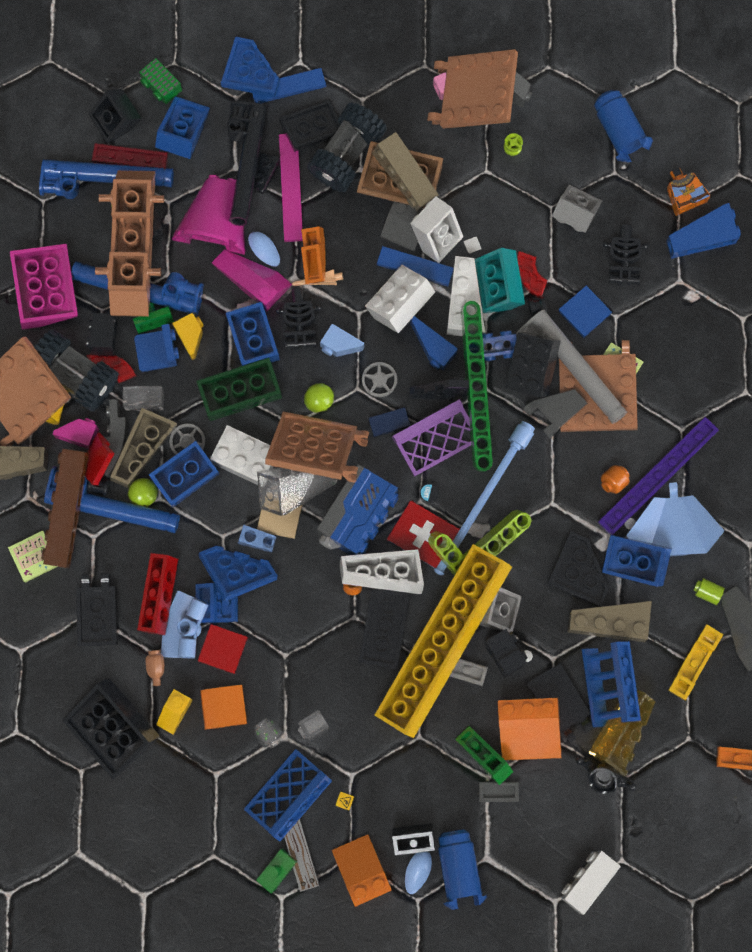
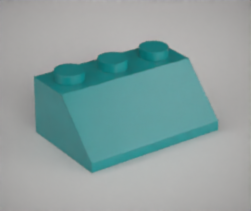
(499, 281)

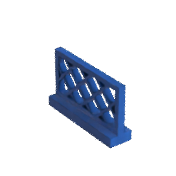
(297, 807)

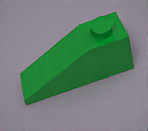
(484, 755)

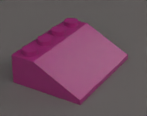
(43, 285)

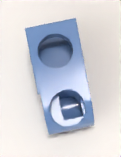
(257, 539)

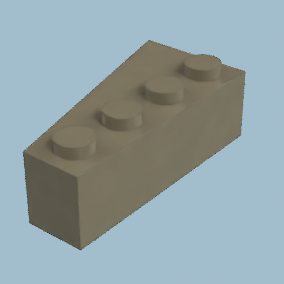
(404, 171)
(142, 444)
(22, 461)
(615, 621)

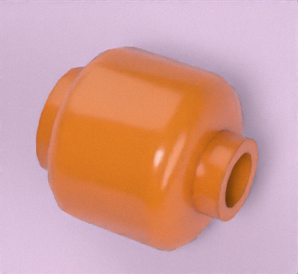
(615, 479)

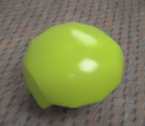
(318, 397)
(142, 492)

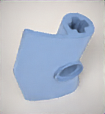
(184, 612)

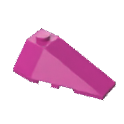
(252, 278)

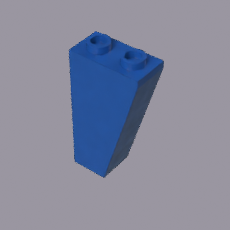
(706, 233)

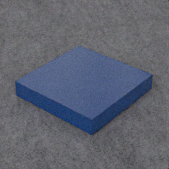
(585, 311)

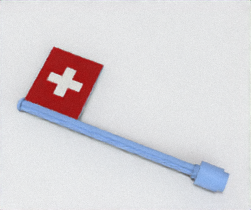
(418, 523)

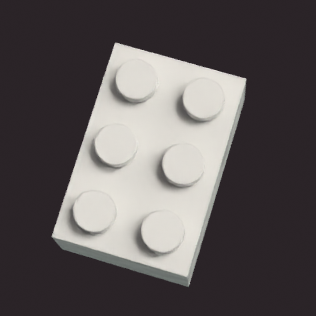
(436, 229)
(400, 298)
(241, 454)
(589, 881)

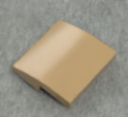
(280, 525)

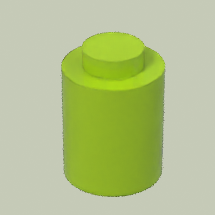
(708, 591)

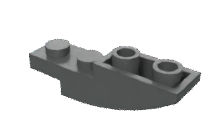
(118, 430)

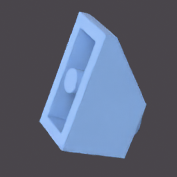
(340, 342)

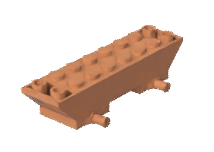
(131, 242)

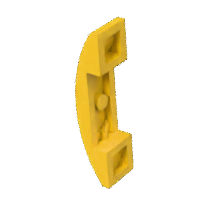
(695, 662)

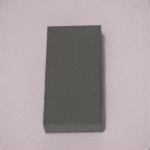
(498, 793)

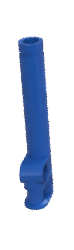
(59, 174)
(175, 292)
(119, 510)

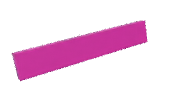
(290, 191)

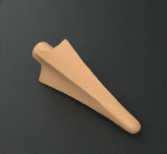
(330, 279)

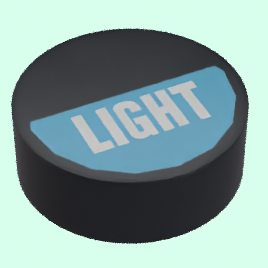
(429, 493)

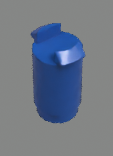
(621, 124)
(459, 868)

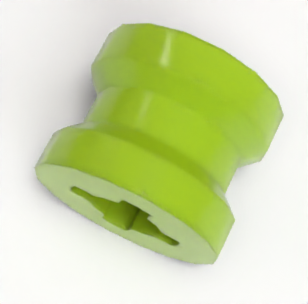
(513, 140)

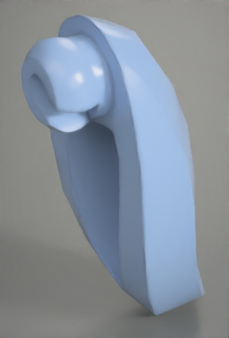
(264, 248)
(417, 871)

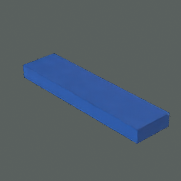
(295, 85)
(430, 270)

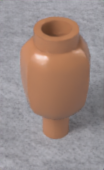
(155, 666)

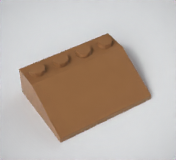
(378, 183)

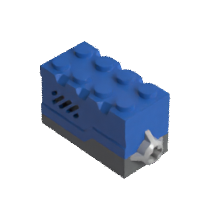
(357, 513)

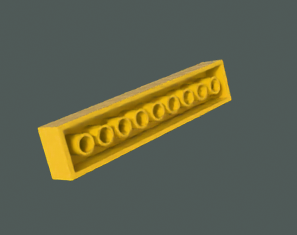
(443, 641)

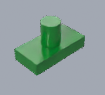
(156, 319)
(276, 871)

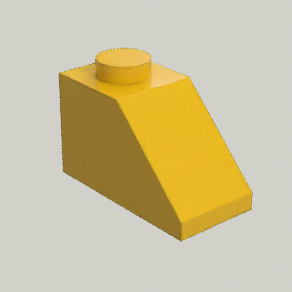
(190, 333)
(174, 711)

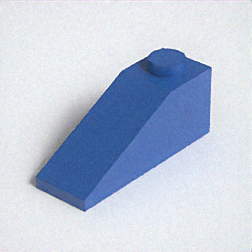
(436, 348)

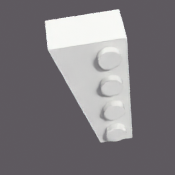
(464, 289)
(384, 570)

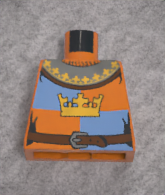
(686, 192)

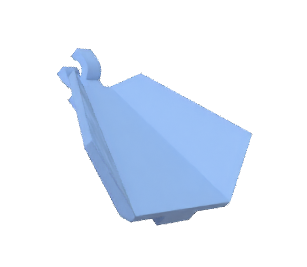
(677, 524)

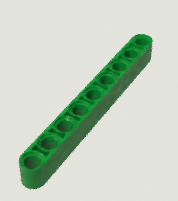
(480, 377)

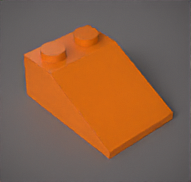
(361, 870)

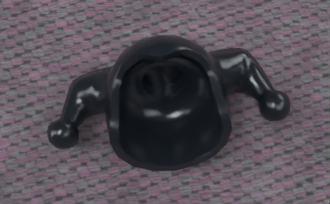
(604, 777)

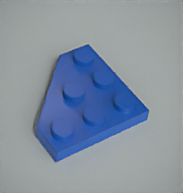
(249, 70)
(236, 571)

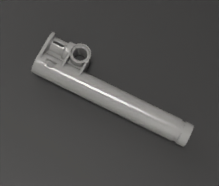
(543, 325)

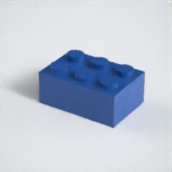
(252, 334)
(184, 474)

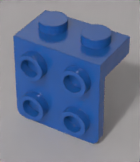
(156, 349)

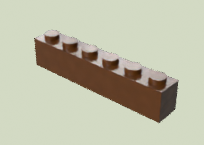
(66, 508)

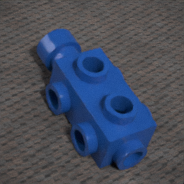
(497, 345)

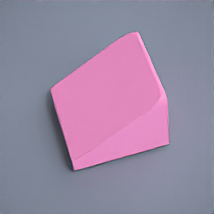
(439, 85)

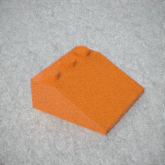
(529, 729)

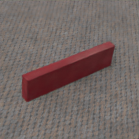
(128, 156)

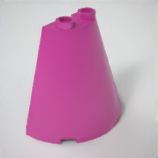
(210, 215)

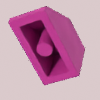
(78, 432)

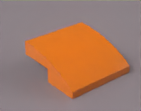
(223, 707)

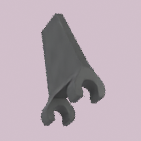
(557, 409)

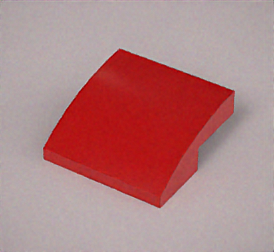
(99, 459)

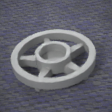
(379, 379)
(186, 439)

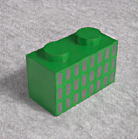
(160, 81)

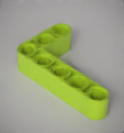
(495, 534)

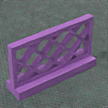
(424, 426)

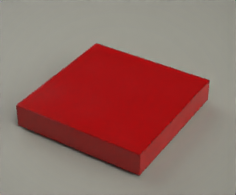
(222, 649)

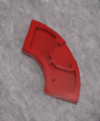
(529, 275)
(120, 365)

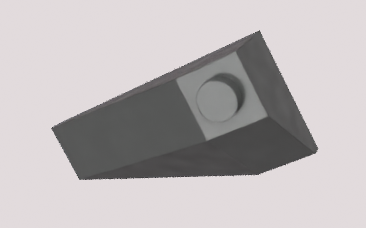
(739, 616)

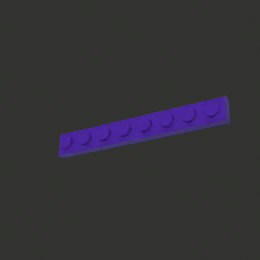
(658, 476)

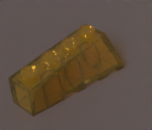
(619, 738)

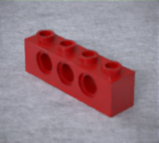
(157, 594)

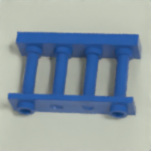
(625, 683)

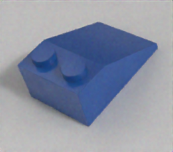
(181, 127)
(636, 560)

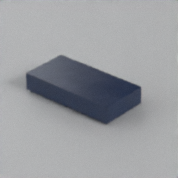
(389, 422)

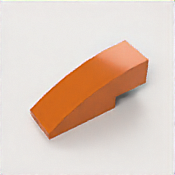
(313, 254)

